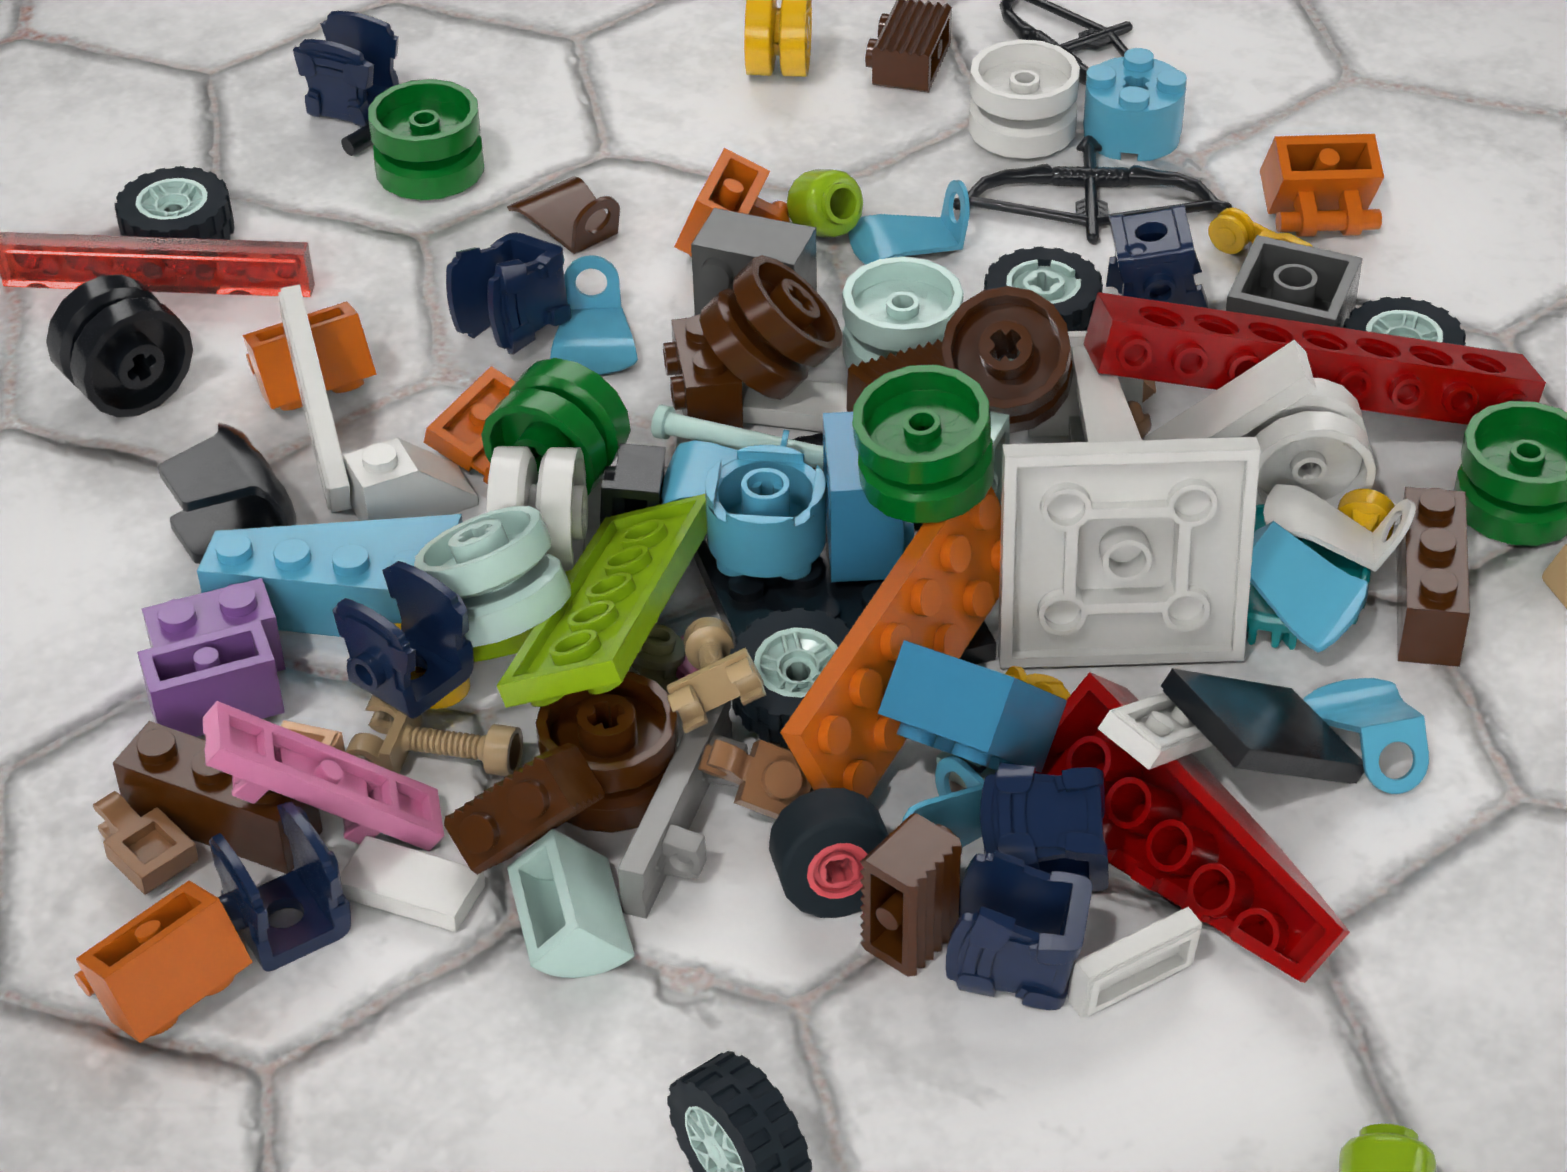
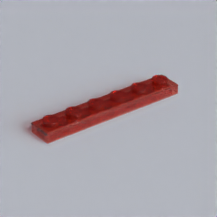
(156, 262)

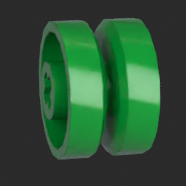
(426, 139)
(561, 407)
(924, 443)
(1516, 473)

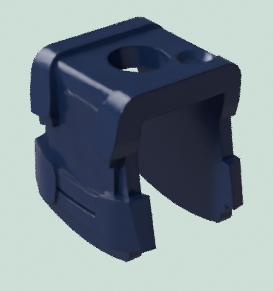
(347, 66)
(1155, 257)
(509, 286)
(428, 639)
(1047, 819)
(311, 888)
(1018, 930)

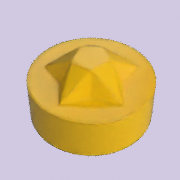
(1366, 508)

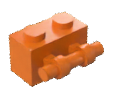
(1323, 183)
(731, 187)
(339, 347)
(163, 962)

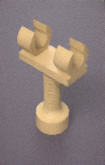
(719, 675)
(498, 749)

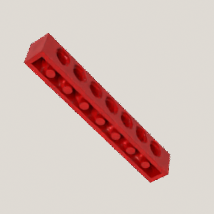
(1380, 370)

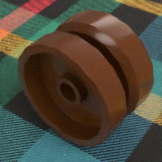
(770, 327)
(1020, 327)
(625, 741)

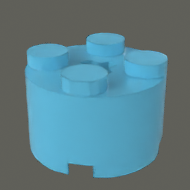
(1135, 105)
(766, 513)

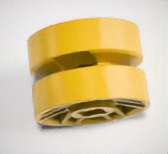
(780, 33)

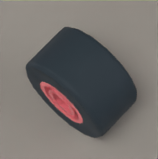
(820, 850)

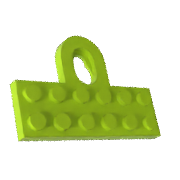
(612, 606)

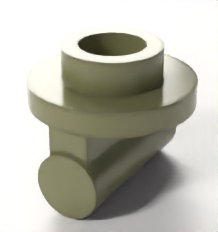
(660, 656)

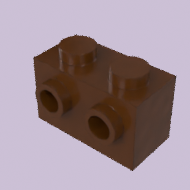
(701, 380)

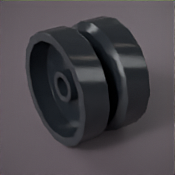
(119, 345)

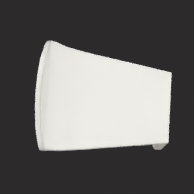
(1316, 520)

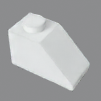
(405, 482)

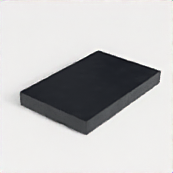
(1263, 727)

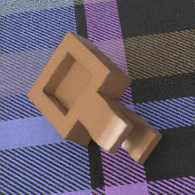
(766, 778)
(144, 847)

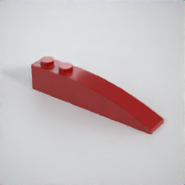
(1195, 841)

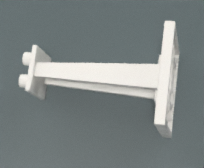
(1122, 539)

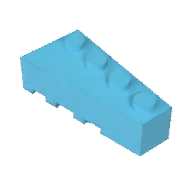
(319, 565)

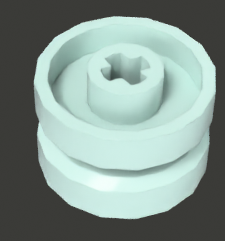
(896, 307)
(499, 572)

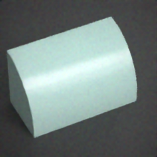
(569, 908)

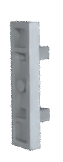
(663, 838)

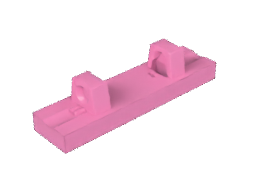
(283, 761)

